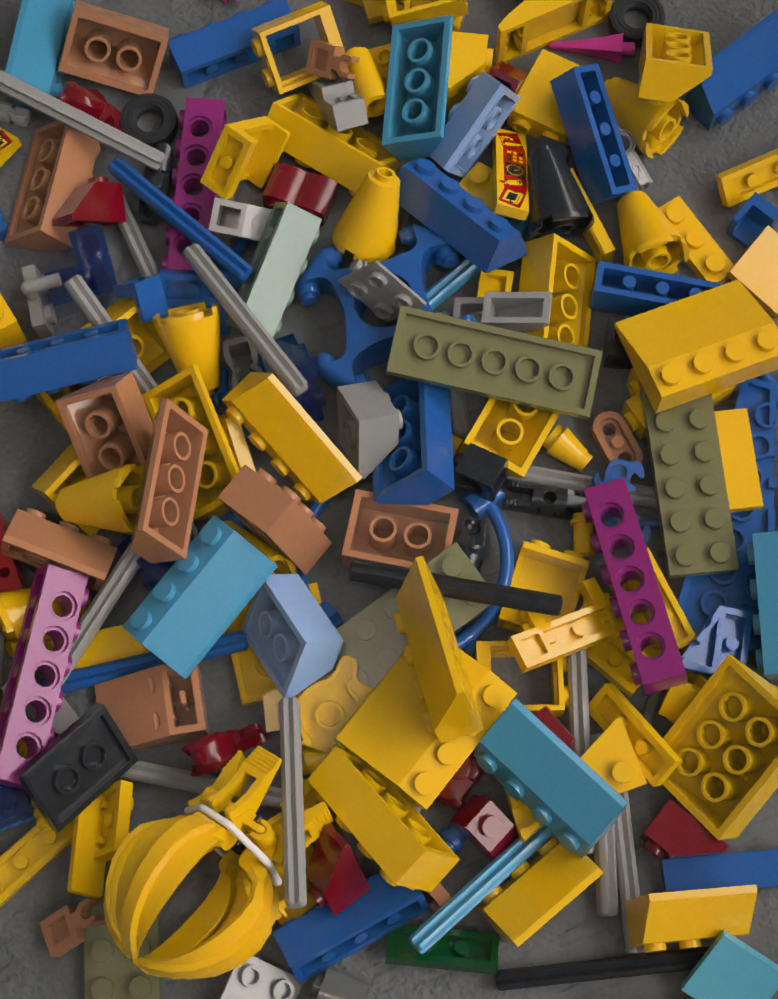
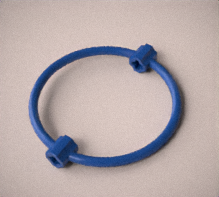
(477, 508)

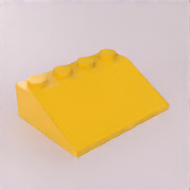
(700, 345)
(435, 656)
(394, 740)
(726, 750)

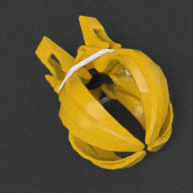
(244, 901)

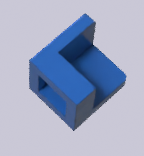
(752, 219)
(147, 294)

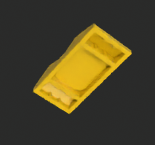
(545, 21)

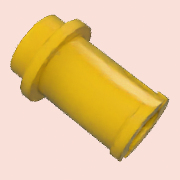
(581, 535)

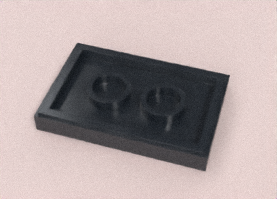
(77, 767)

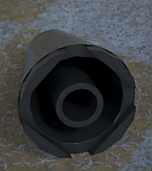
(554, 196)

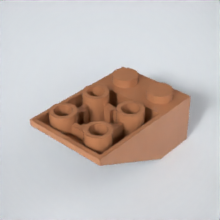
(156, 706)

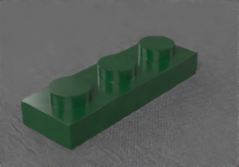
(454, 951)

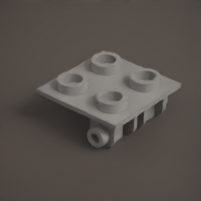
(379, 289)
(260, 981)

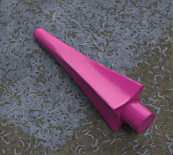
(605, 47)

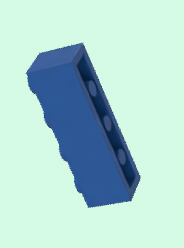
(227, 44)
(593, 134)
(638, 290)
(66, 360)
(323, 939)

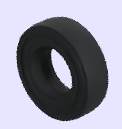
(617, 24)
(150, 103)

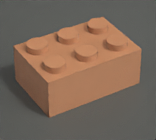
(276, 517)
(396, 531)

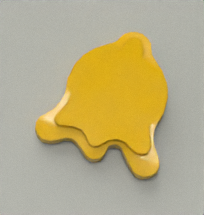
(330, 705)

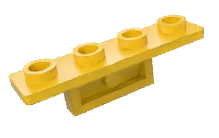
(97, 837)

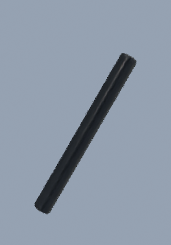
(461, 588)
(598, 969)

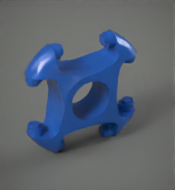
(365, 343)

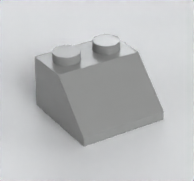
(366, 425)

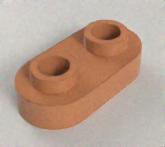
(620, 443)

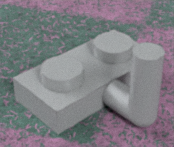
(35, 290)

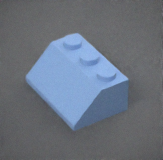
(474, 124)
(291, 634)

